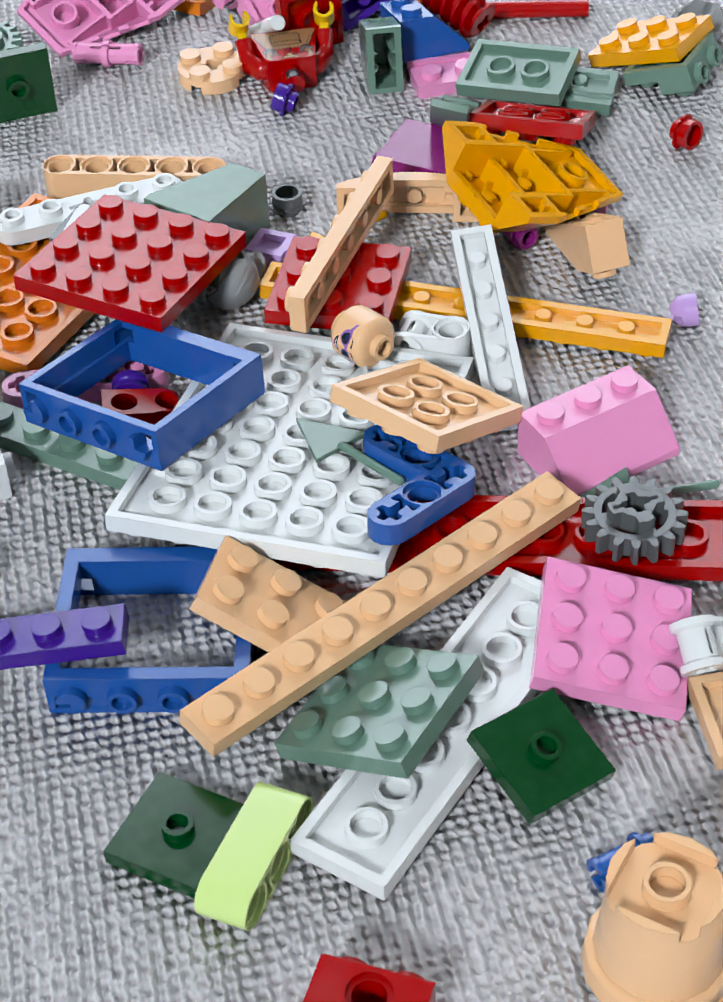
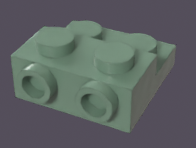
(682, 76)

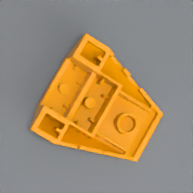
(520, 182)

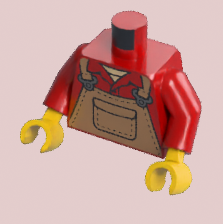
(286, 55)

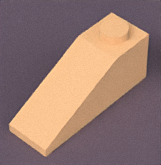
(592, 243)

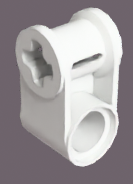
(434, 333)
(700, 644)

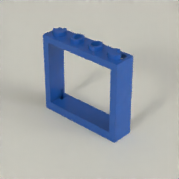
(229, 371)
(134, 688)

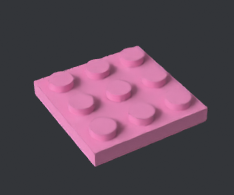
(610, 639)

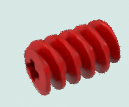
(463, 15)

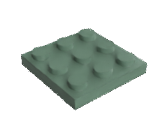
(381, 710)

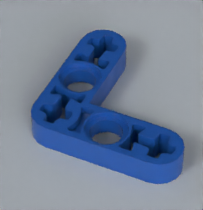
(441, 480)

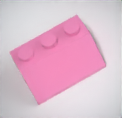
(598, 431)

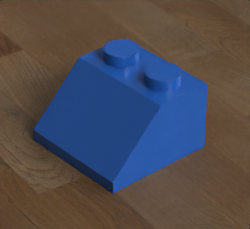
(422, 31)

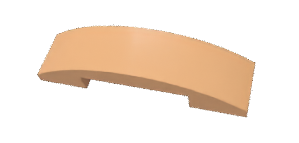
(414, 194)

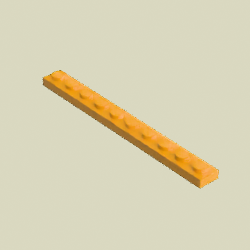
(538, 318)

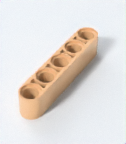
(79, 174)

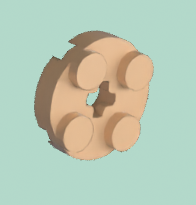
(211, 69)

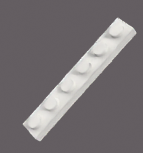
(488, 314)

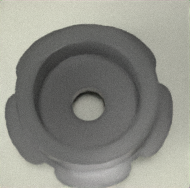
(287, 200)

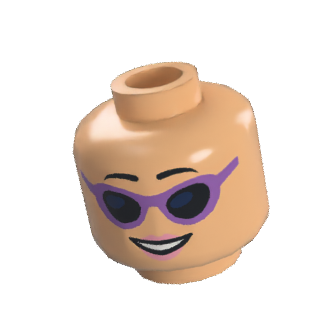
(362, 336)

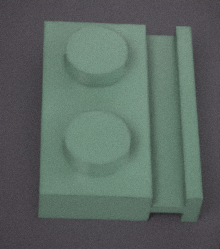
(592, 90)

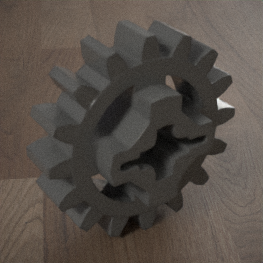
(634, 520)

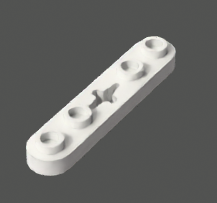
(41, 220)

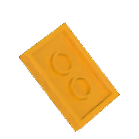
(651, 40)

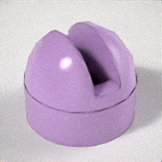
(685, 310)

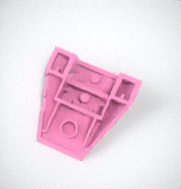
(89, 21)

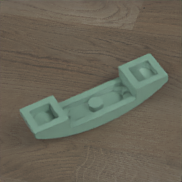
(451, 109)

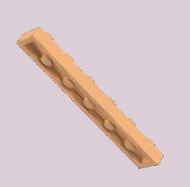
(340, 245)

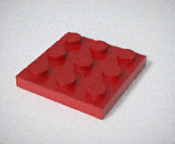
(534, 120)
(370, 280)

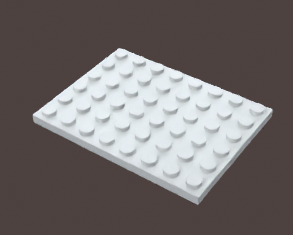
(259, 474)

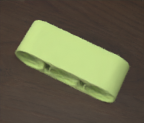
(252, 857)

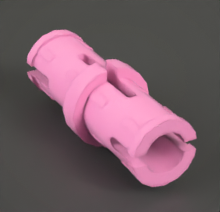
(108, 53)

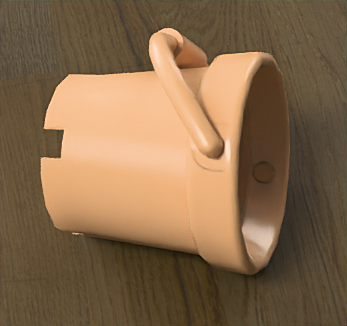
(658, 925)

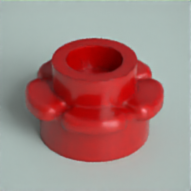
(686, 132)

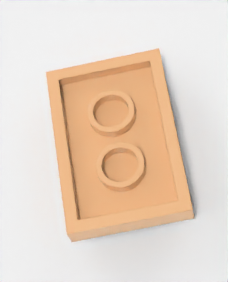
(259, 597)

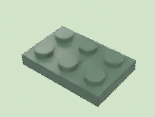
(518, 72)

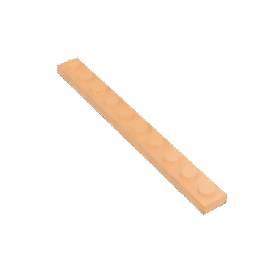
(375, 614)

